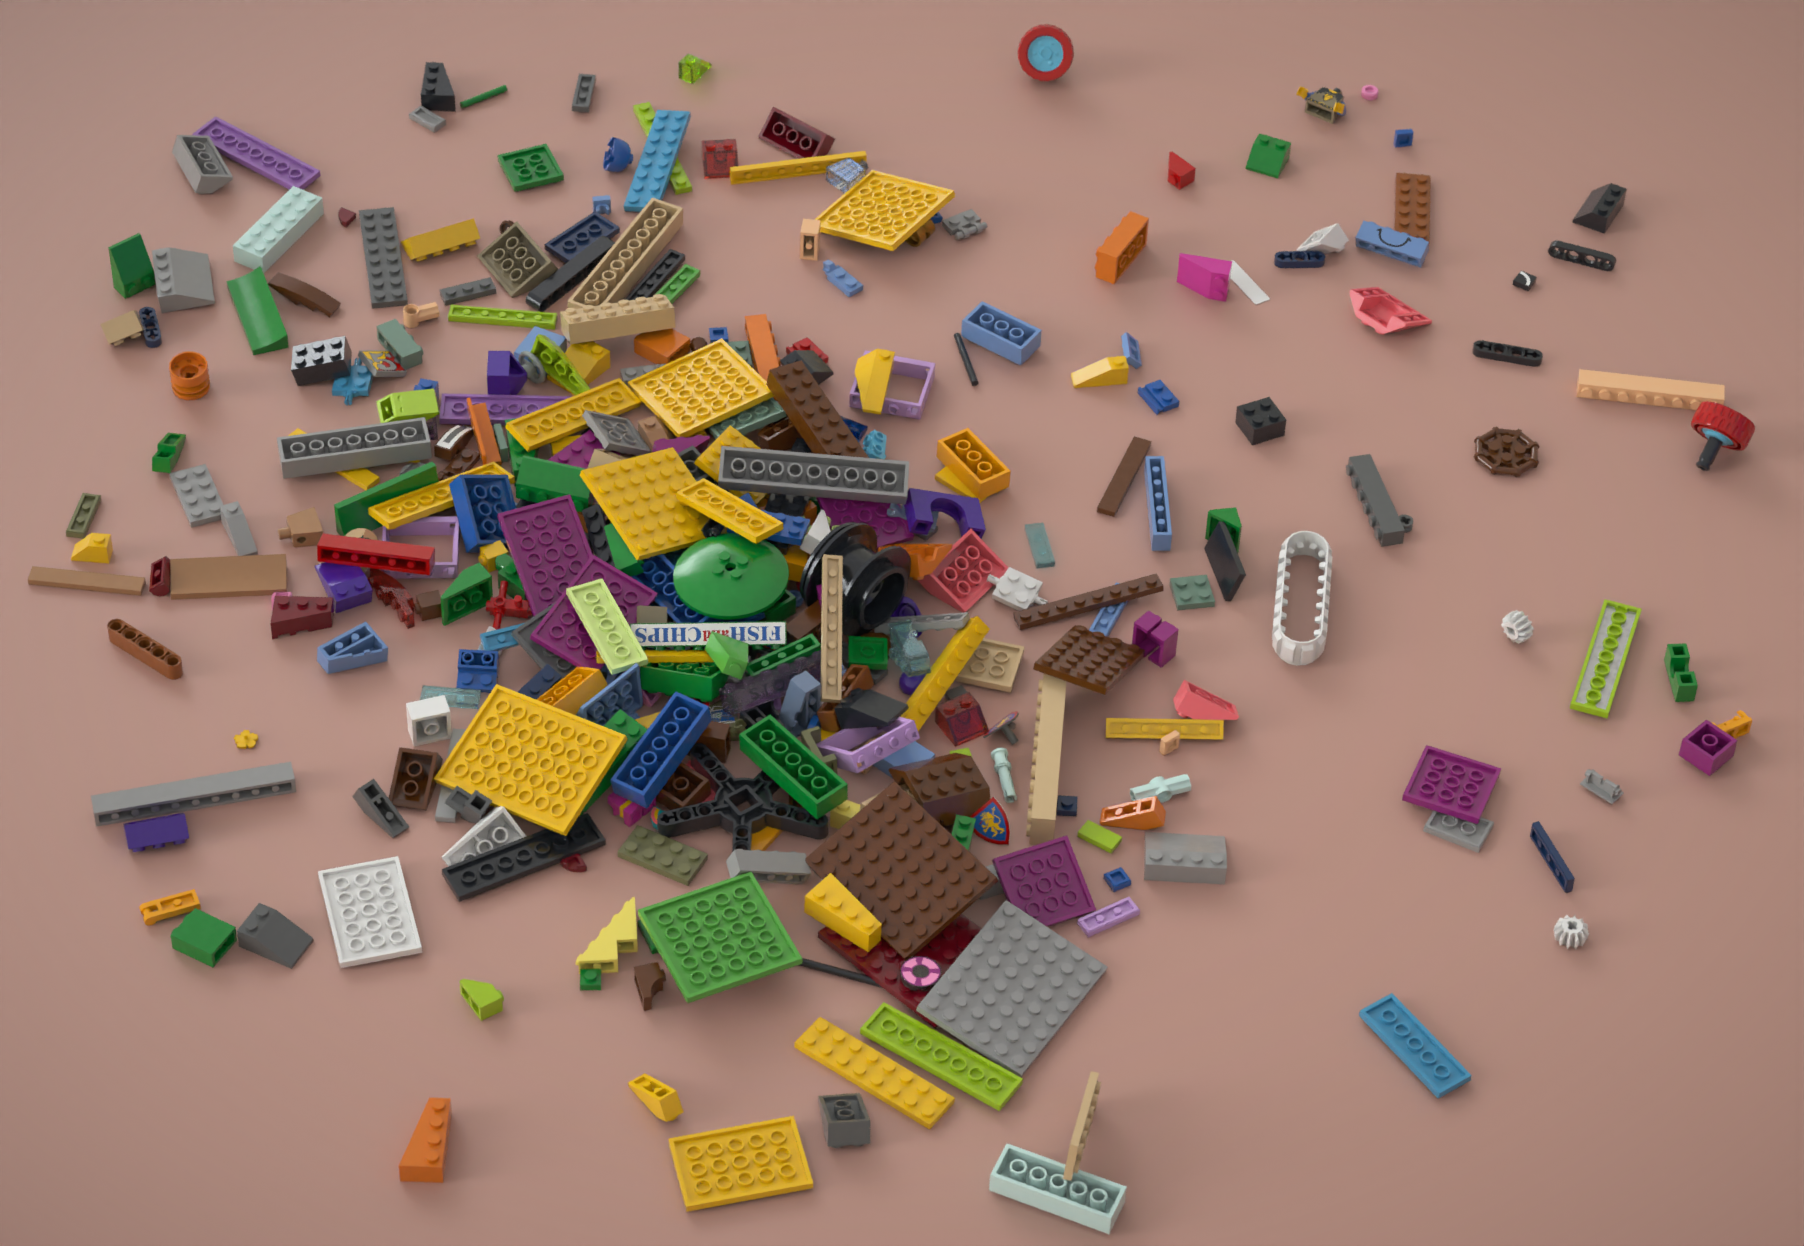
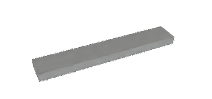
(444, 812)

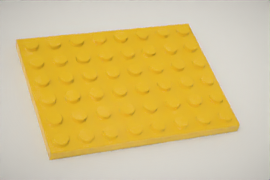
(531, 759)

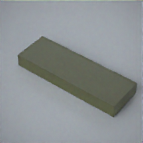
(83, 515)

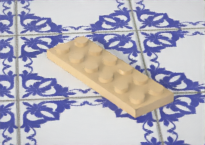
(1082, 1126)

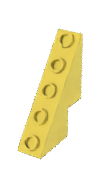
(616, 938)

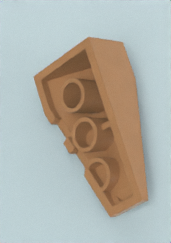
(654, 429)

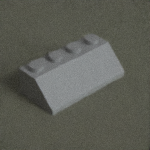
(201, 163)

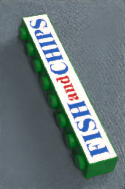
(697, 634)

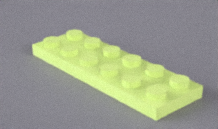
(606, 626)

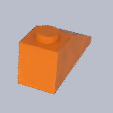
(1137, 814)

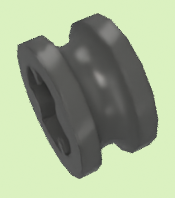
(1407, 522)

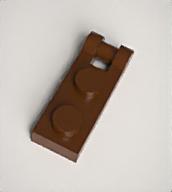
(461, 463)

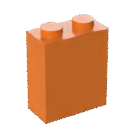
(662, 345)

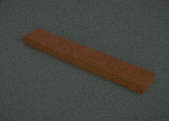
(1124, 476)

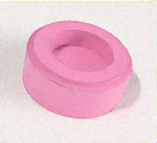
(1369, 92)

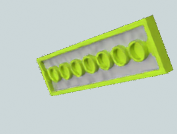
(1605, 658)

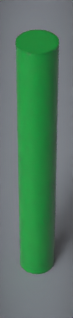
(483, 96)

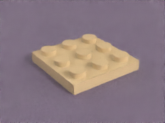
(992, 665)

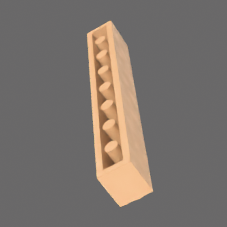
(1647, 390)

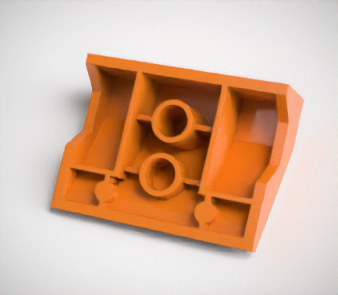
(923, 557)

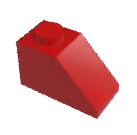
(1180, 171)

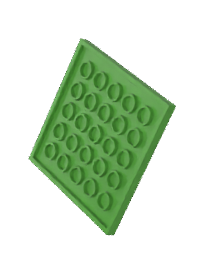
(719, 937)

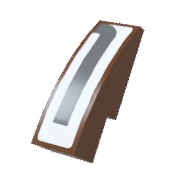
(453, 442)

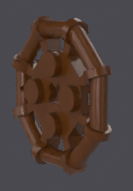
(1495, 458)

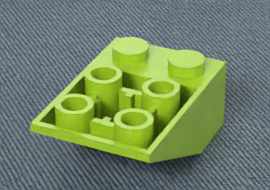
(408, 405)

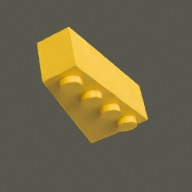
(843, 913)

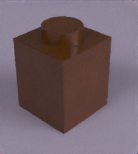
(428, 605)

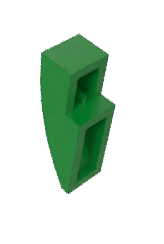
(168, 452)

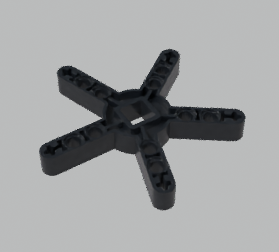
(724, 810)

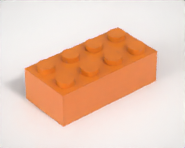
(1121, 247)

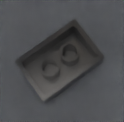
(321, 360)

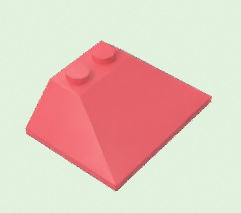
(1385, 311)

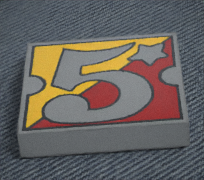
(382, 363)

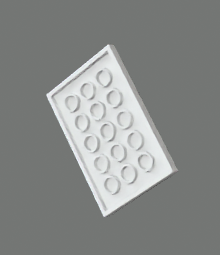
(369, 912)

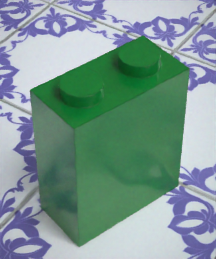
(203, 937)

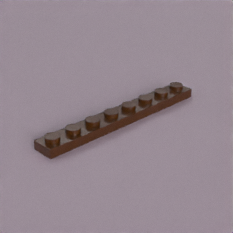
(1088, 601)

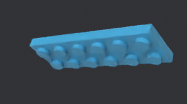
(1415, 1045)

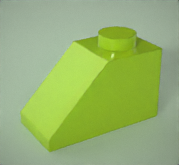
(482, 998)

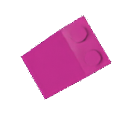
(1205, 275)

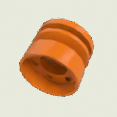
(189, 375)

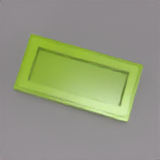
(1099, 836)

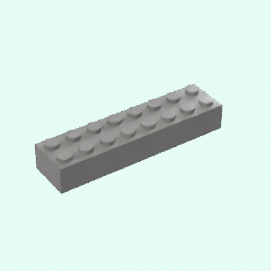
(354, 448)

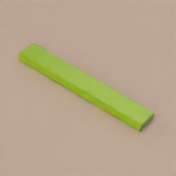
(502, 317)

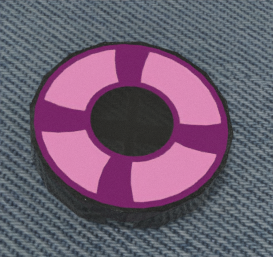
(920, 973)

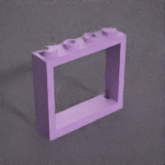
(904, 367)
(429, 526)
(900, 734)

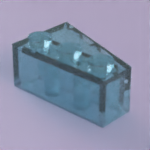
(907, 650)

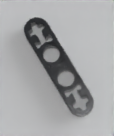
(1582, 253)
(1481, 350)

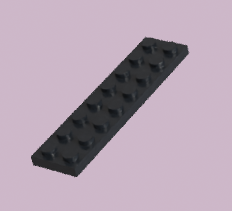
(521, 858)

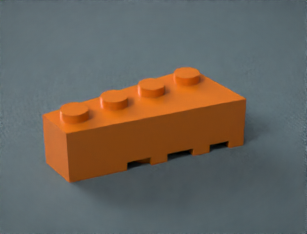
(427, 1148)

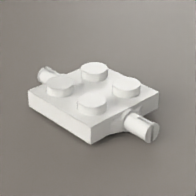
(1016, 590)

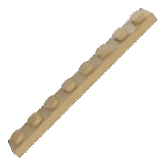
(831, 628)

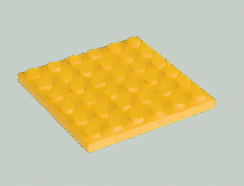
(883, 210)
(701, 389)
(643, 504)

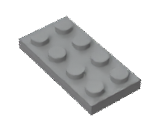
(197, 495)

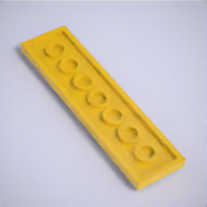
(566, 416)
(426, 500)
(874, 1072)

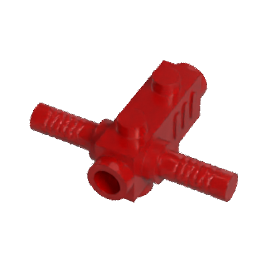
(501, 606)

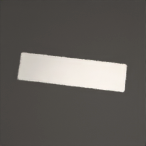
(1247, 285)

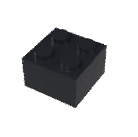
(1260, 421)

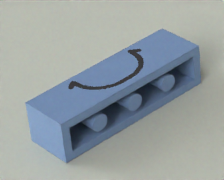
(1392, 243)

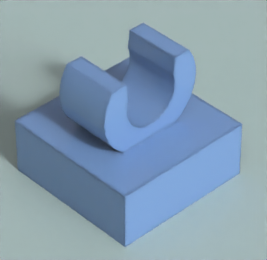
(602, 204)

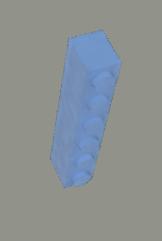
(1157, 503)

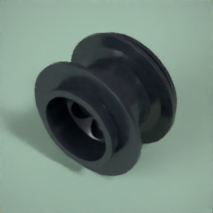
(871, 580)

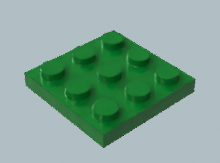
(530, 167)

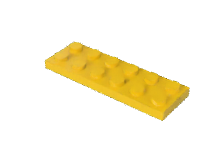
(729, 510)

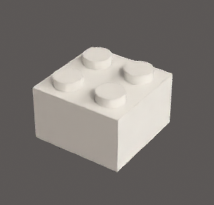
(429, 720)

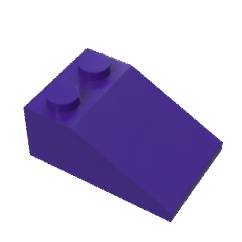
(345, 584)

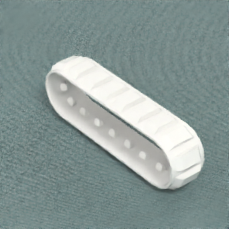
(1289, 650)

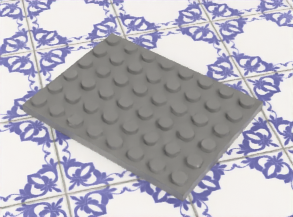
(1012, 989)

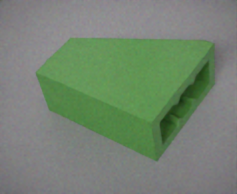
(728, 654)

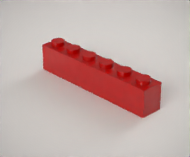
(376, 554)

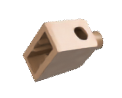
(302, 528)

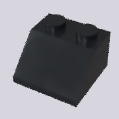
(812, 361)

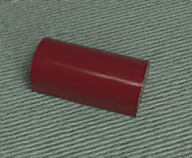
(160, 577)

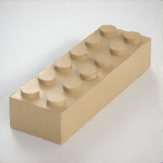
(617, 319)

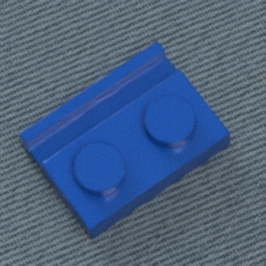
(1158, 397)

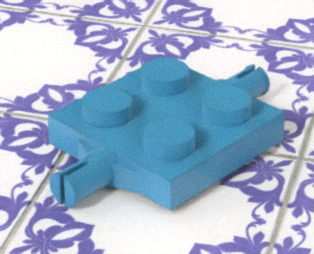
(354, 385)

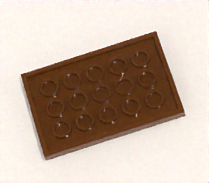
(1089, 659)

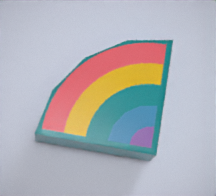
(655, 811)

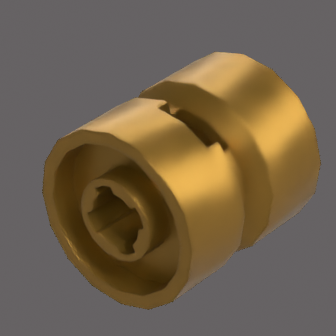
(921, 234)

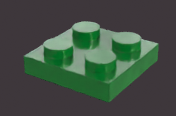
(868, 651)

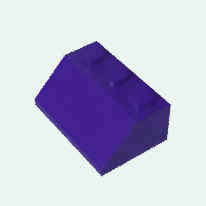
(156, 832)

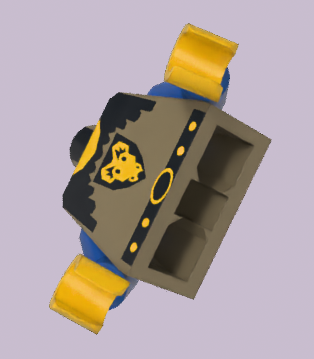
(1323, 103)

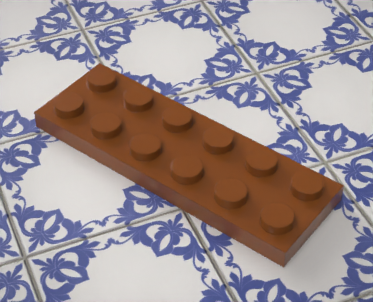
(1412, 205)

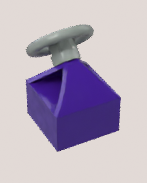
(508, 375)

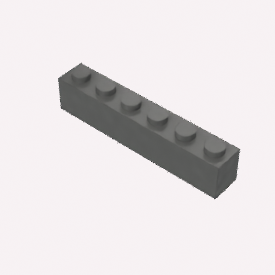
(1375, 500)

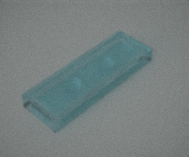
(1039, 545)
(454, 696)

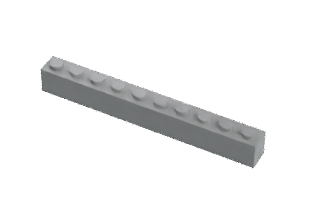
(193, 794)

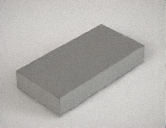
(427, 119)

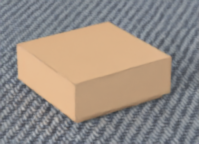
(1169, 743)

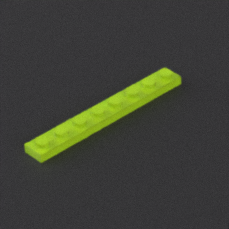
(678, 179)

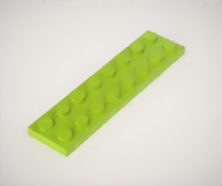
(941, 1056)

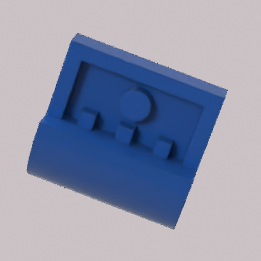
(477, 669)

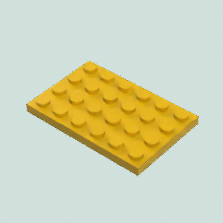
(740, 1163)

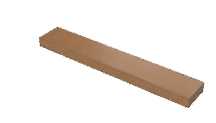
(86, 580)

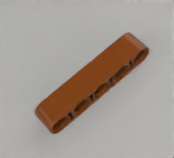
(145, 649)

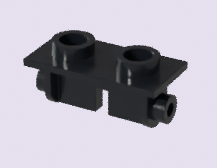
(712, 528)

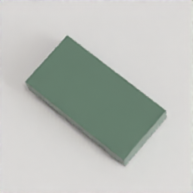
(501, 442)

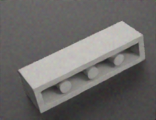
(769, 866)

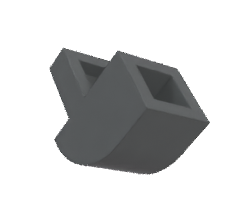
(469, 806)

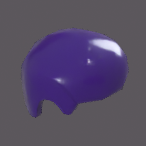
(909, 684)

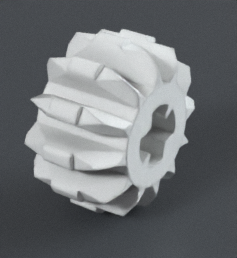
(1517, 626)
(1571, 931)

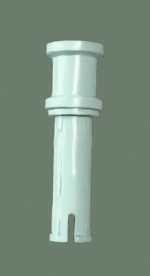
(1003, 768)

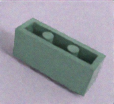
(401, 344)

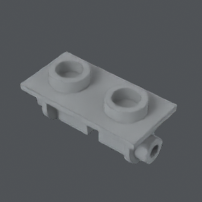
(1602, 788)

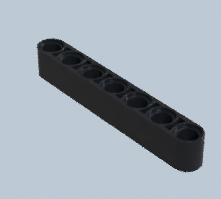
(568, 275)

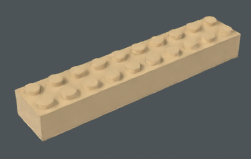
(630, 255)
(1047, 760)

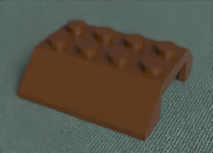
(945, 786)

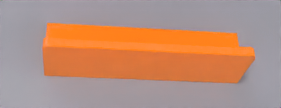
(483, 433)

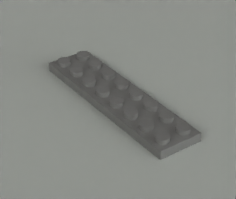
(383, 258)

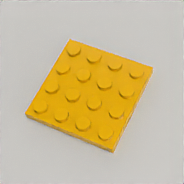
(710, 459)

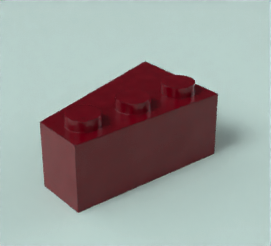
(301, 613)

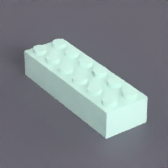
(278, 229)
(1041, 1185)

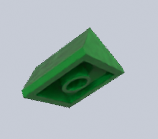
(1231, 519)

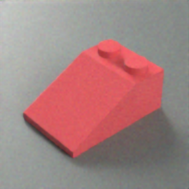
(1200, 704)

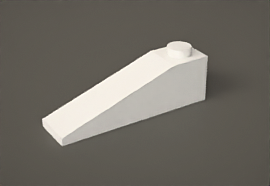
(489, 833)

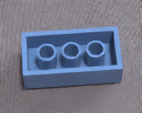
(1001, 333)

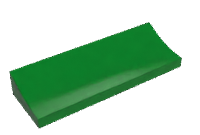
(258, 312)
(353, 511)

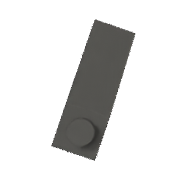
(379, 808)

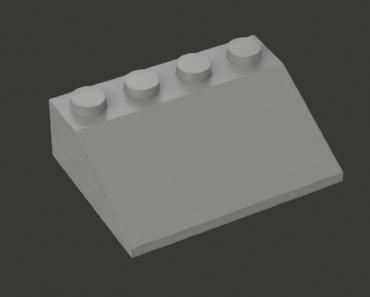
(182, 279)
(1185, 858)

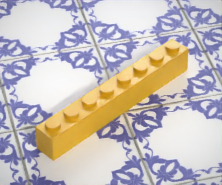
(945, 671)

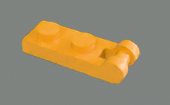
(169, 906)

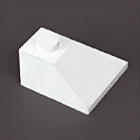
(1326, 240)

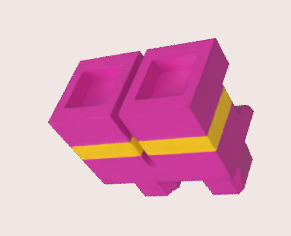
(627, 809)

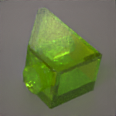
(692, 68)

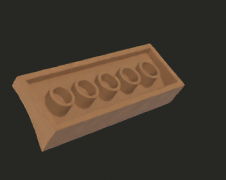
(228, 576)

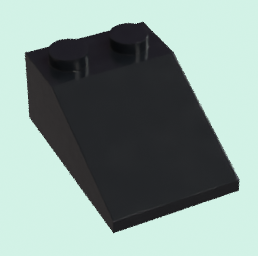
(868, 710)

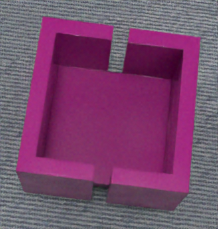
(1150, 633)

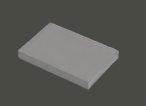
(1458, 830)

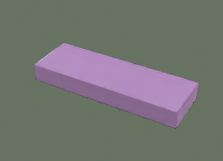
(1108, 916)

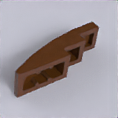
(302, 292)

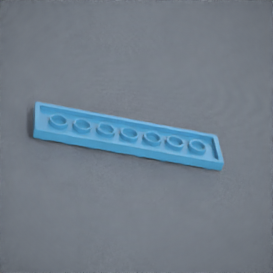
(657, 158)

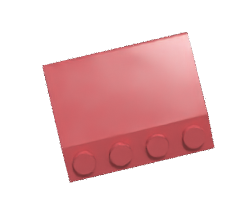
(964, 573)

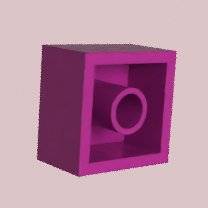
(1708, 747)

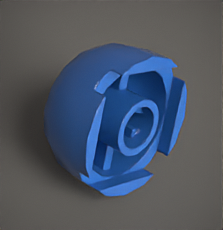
(617, 156)

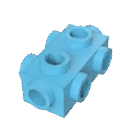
(875, 445)

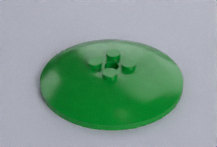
(747, 590)

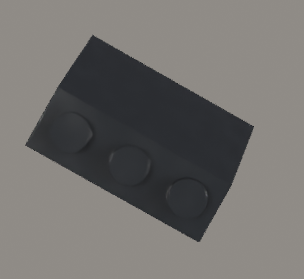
(1601, 207)

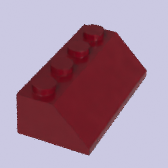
(795, 135)

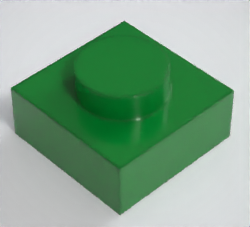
(590, 979)

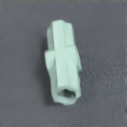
(1162, 788)

